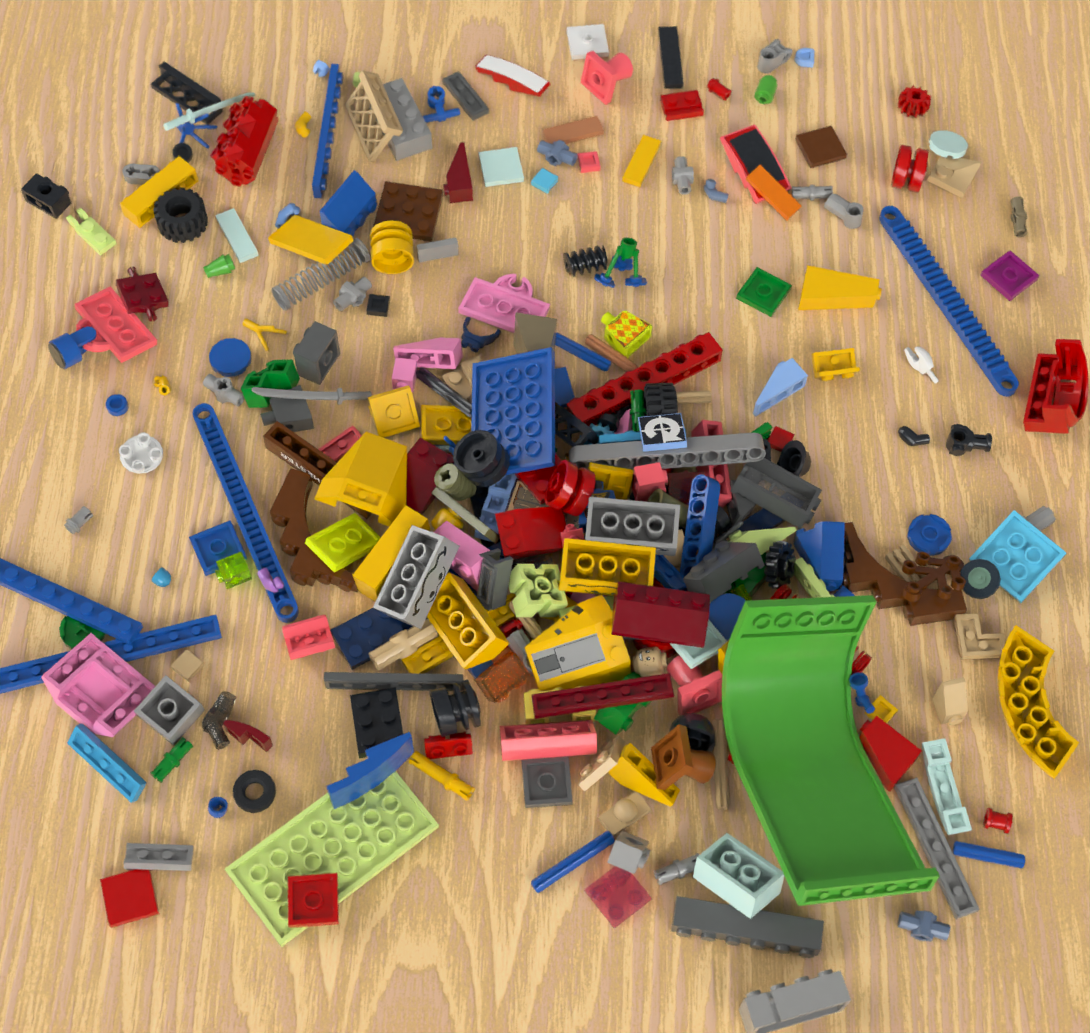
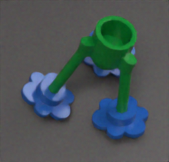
(623, 261)

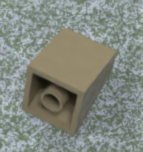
(534, 332)

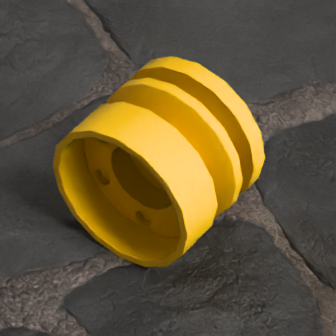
(391, 247)

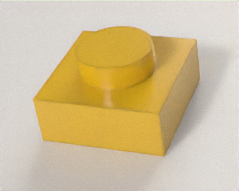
(883, 710)

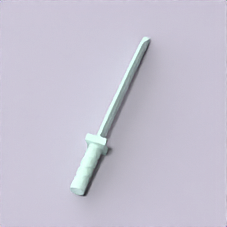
(190, 116)

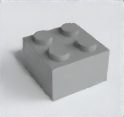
(169, 710)

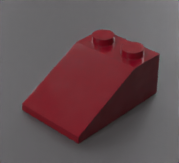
(422, 465)

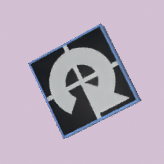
(662, 432)

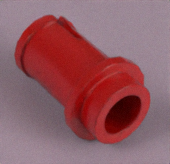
(715, 86)

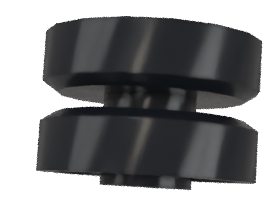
(481, 458)

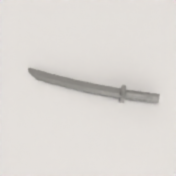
(312, 395)

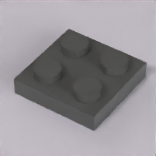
(547, 782)

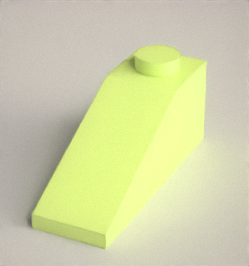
(763, 538)

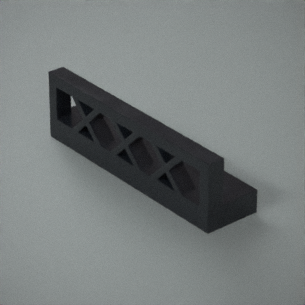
(191, 90)
(574, 425)

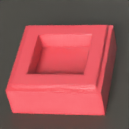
(588, 162)

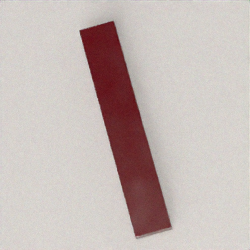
(602, 695)

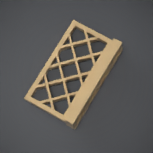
(381, 108)

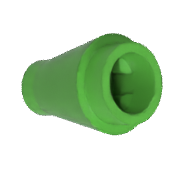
(220, 266)

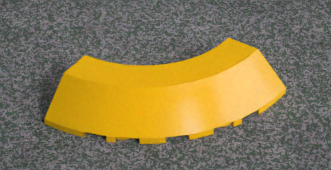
(1026, 703)

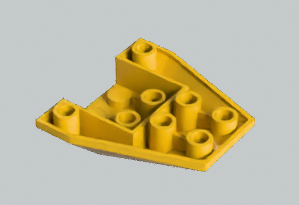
(369, 478)

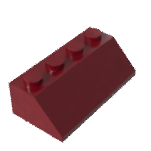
(660, 614)

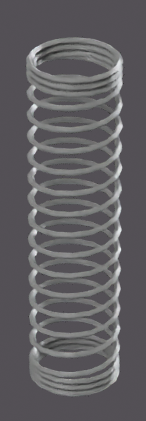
(282, 299)

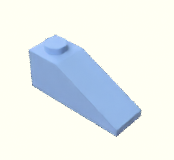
(784, 381)

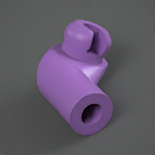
(269, 583)

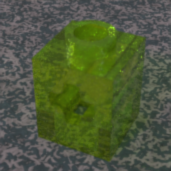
(233, 570)

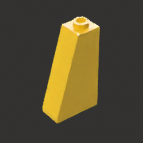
(837, 290)

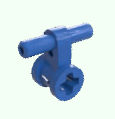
(438, 104)

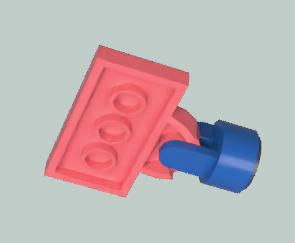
(103, 328)

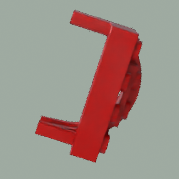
(1070, 397)

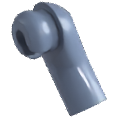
(713, 193)

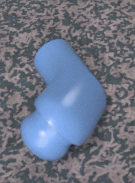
(283, 215)

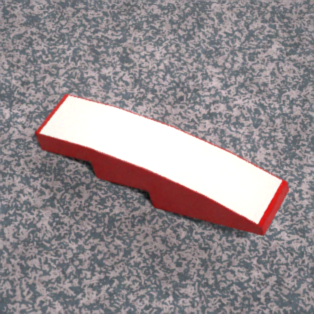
(509, 73)

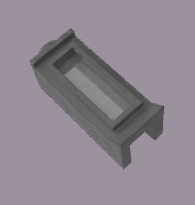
(494, 579)

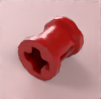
(998, 820)

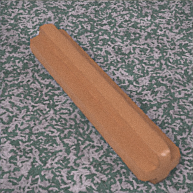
(610, 353)

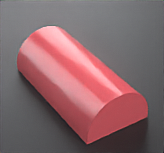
(548, 740)

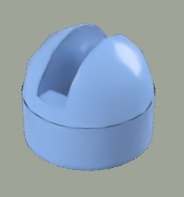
(321, 68)

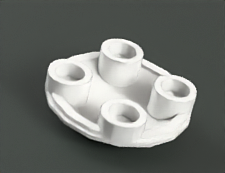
(141, 453)

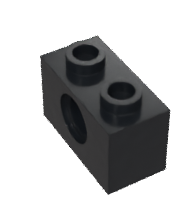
(46, 195)

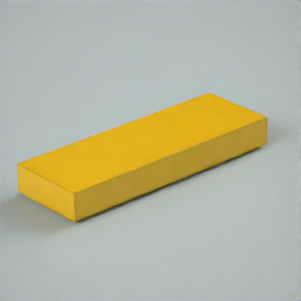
(641, 161)

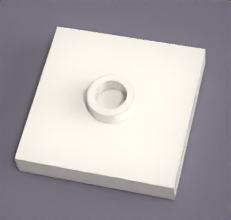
(585, 39)

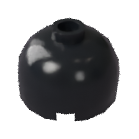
(699, 730)

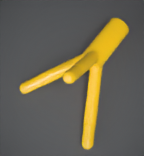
(259, 328)

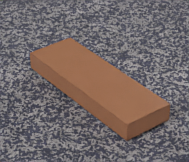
(574, 131)

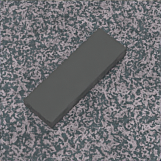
(465, 96)

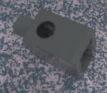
(290, 413)

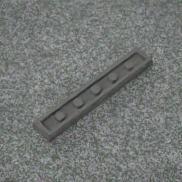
(382, 681)

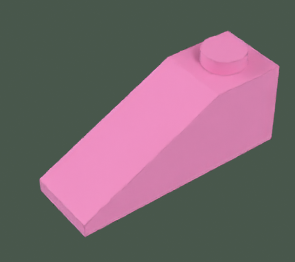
(432, 353)

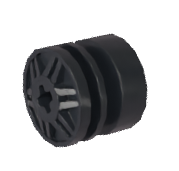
(455, 707)

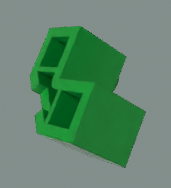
(277, 375)
(619, 717)

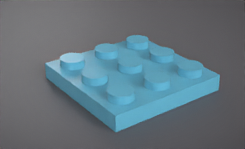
(1020, 555)

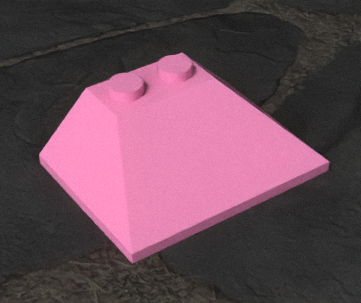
(97, 687)

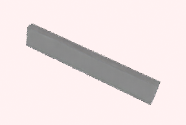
(936, 848)

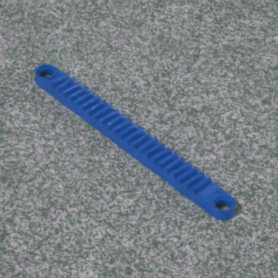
(949, 301)
(244, 508)

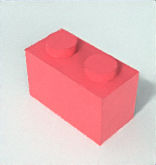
(648, 479)

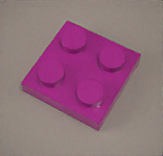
(1009, 275)

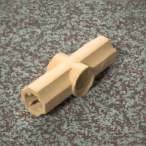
(402, 644)

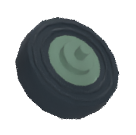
(981, 578)

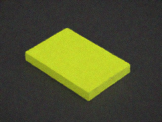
(343, 542)

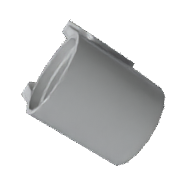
(773, 56)

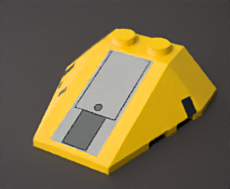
(579, 649)

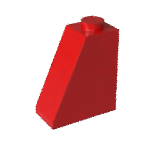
(888, 751)

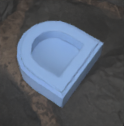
(805, 57)

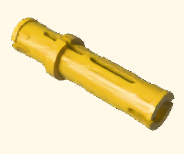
(448, 779)

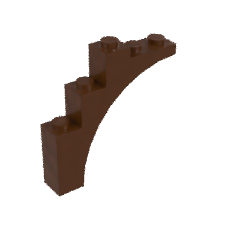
(290, 511)
(865, 573)

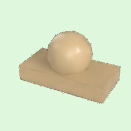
(624, 813)

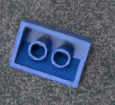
(349, 205)

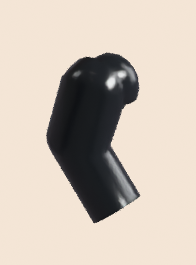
(912, 438)

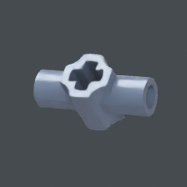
(557, 153)
(923, 925)

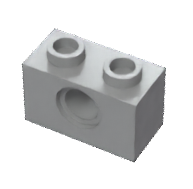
(629, 852)

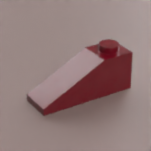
(458, 178)

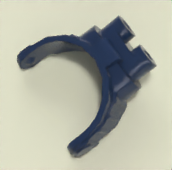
(476, 342)

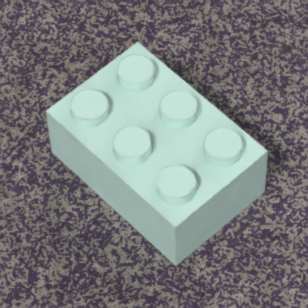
(738, 875)

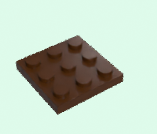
(411, 205)

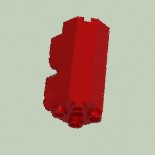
(246, 140)

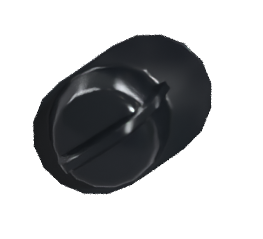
(795, 458)

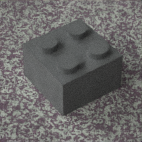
(316, 352)

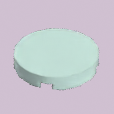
(948, 143)

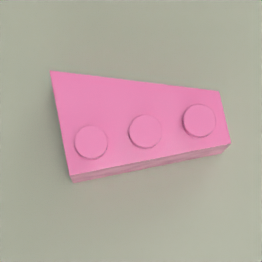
(467, 559)

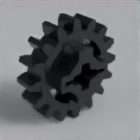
(779, 564)

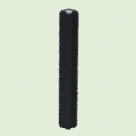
(445, 391)

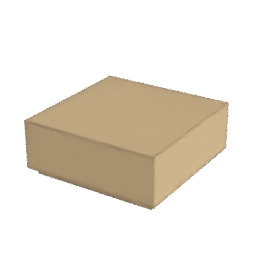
(187, 665)

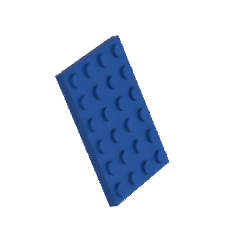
(517, 405)

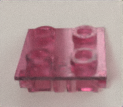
(617, 895)

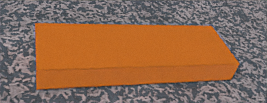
(773, 192)

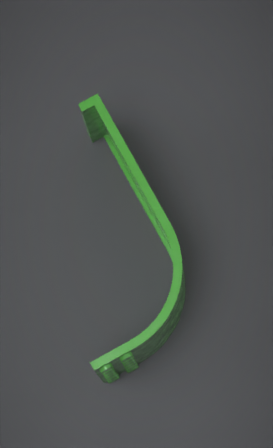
(803, 756)

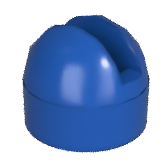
(214, 804)

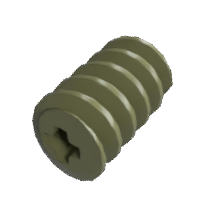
(454, 482)

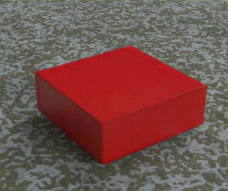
(779, 438)

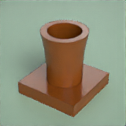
(674, 759)

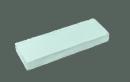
(237, 235)

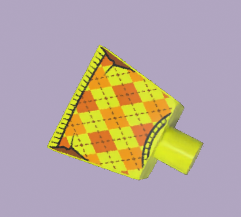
(626, 332)

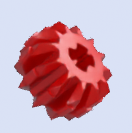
(914, 101)

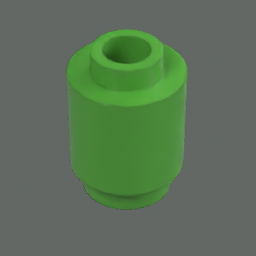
(766, 89)

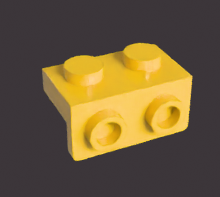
(834, 363)

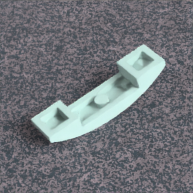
(943, 787)

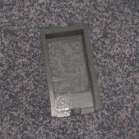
(778, 491)

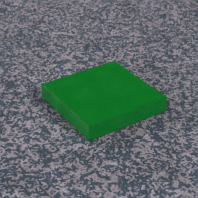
(763, 292)

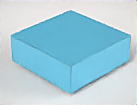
(544, 180)

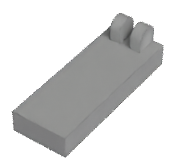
(158, 857)

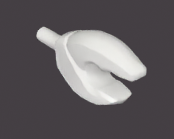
(923, 363)

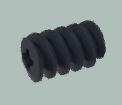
(585, 260)

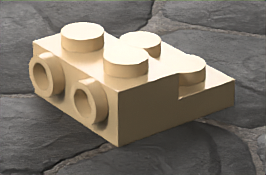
(461, 378)

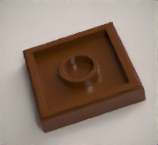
(821, 146)

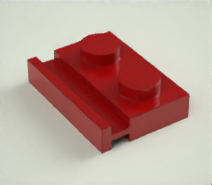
(681, 105)

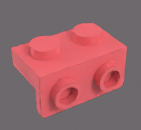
(308, 637)

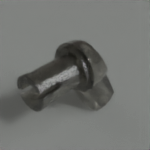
(216, 716)

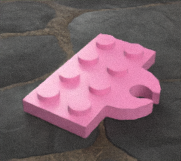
(500, 302)

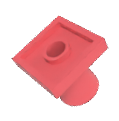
(602, 76)
(695, 690)

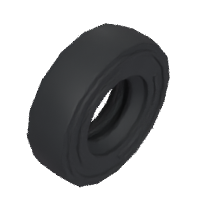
(244, 781)

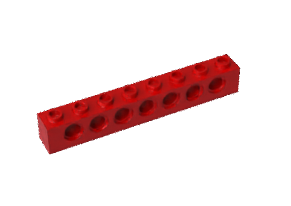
(708, 354)

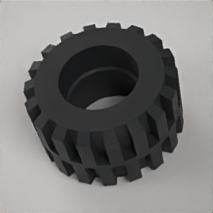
(178, 203)
(660, 399)

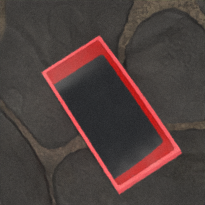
(747, 151)

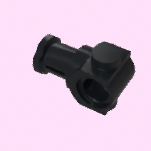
(967, 441)

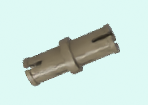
(1018, 217)

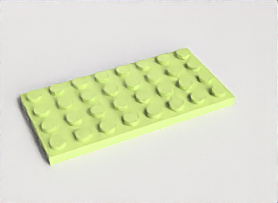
(348, 841)

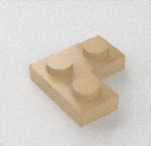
(972, 642)
(605, 761)

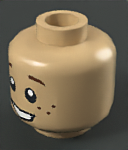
(649, 661)

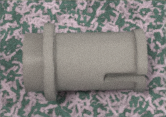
(78, 520)

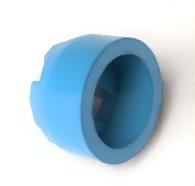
(161, 578)

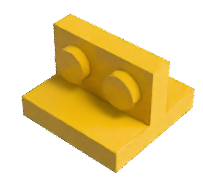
(393, 411)

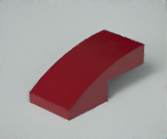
(243, 732)

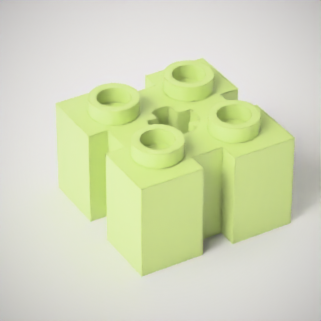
(537, 590)

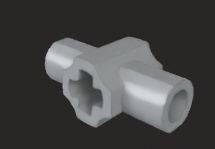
(682, 175)
(352, 293)
(223, 390)

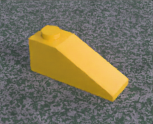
(638, 775)

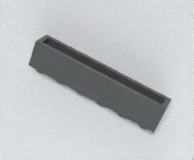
(763, 930)

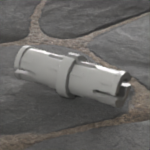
(811, 192)
(676, 870)

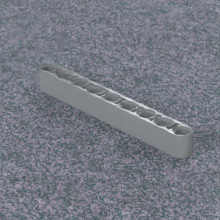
(699, 452)

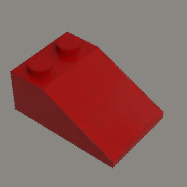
(530, 531)

